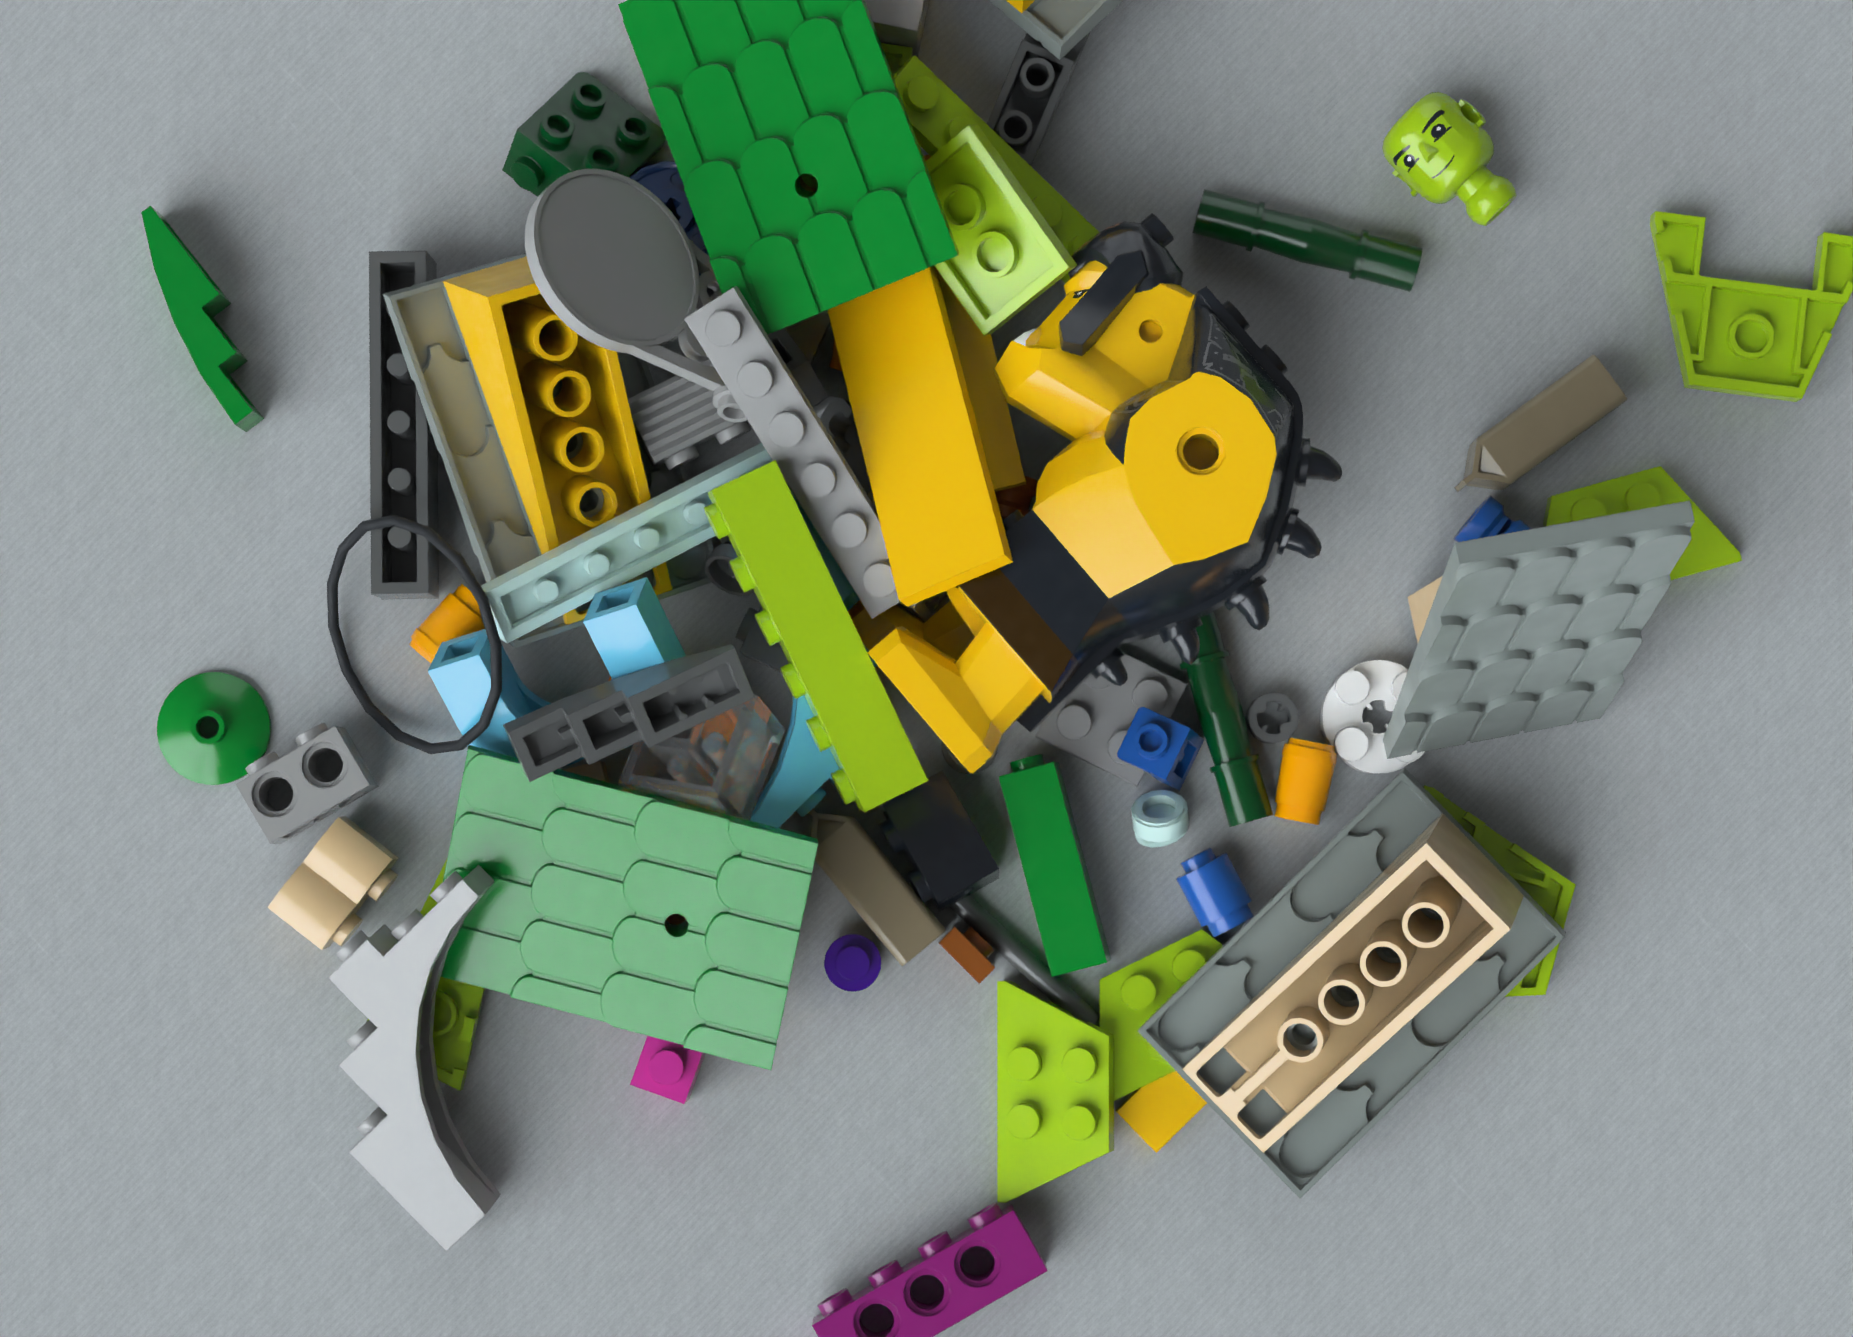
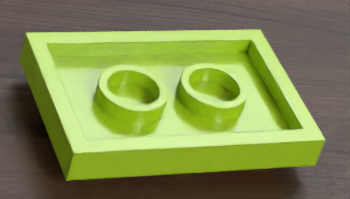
(1001, 236)

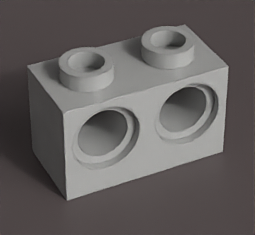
(312, 796)

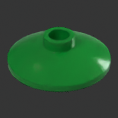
(241, 734)

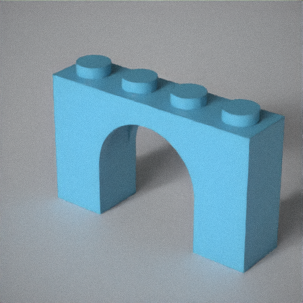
(623, 624)

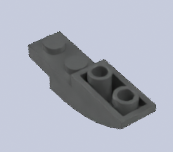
(1032, 95)

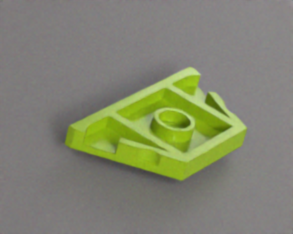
(1639, 491)
(1135, 994)
(1050, 1091)

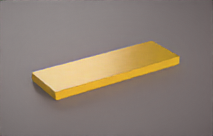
(919, 437)

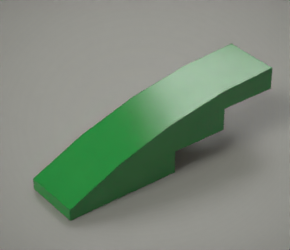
(193, 304)

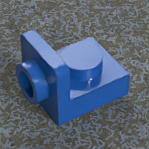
(1160, 747)

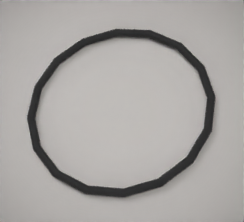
(485, 610)

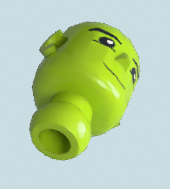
(1445, 155)

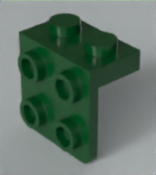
(580, 130)

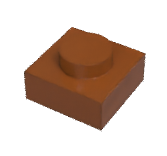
(969, 951)

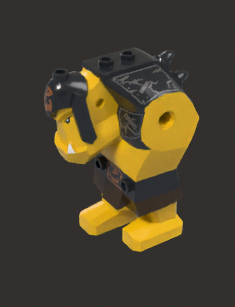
(1138, 524)

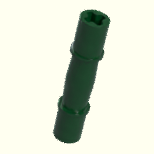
(1307, 240)
(1225, 729)

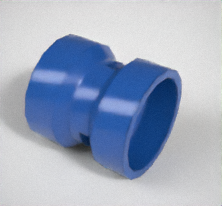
(1488, 521)

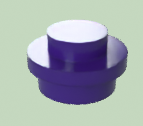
(852, 962)

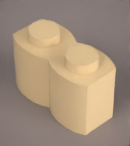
(334, 884)

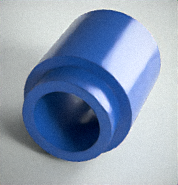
(1215, 891)

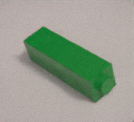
(1054, 865)

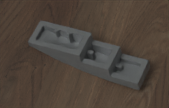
(629, 709)

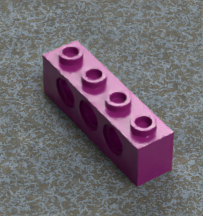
(1013, 1265)

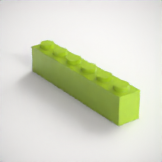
(816, 636)

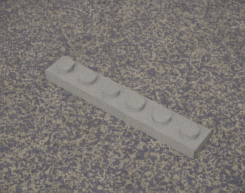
(798, 444)

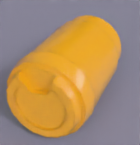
(451, 619)
(1304, 780)

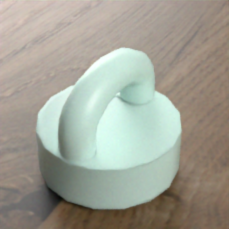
(1159, 818)

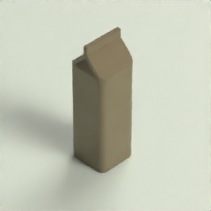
(1542, 426)
(873, 886)

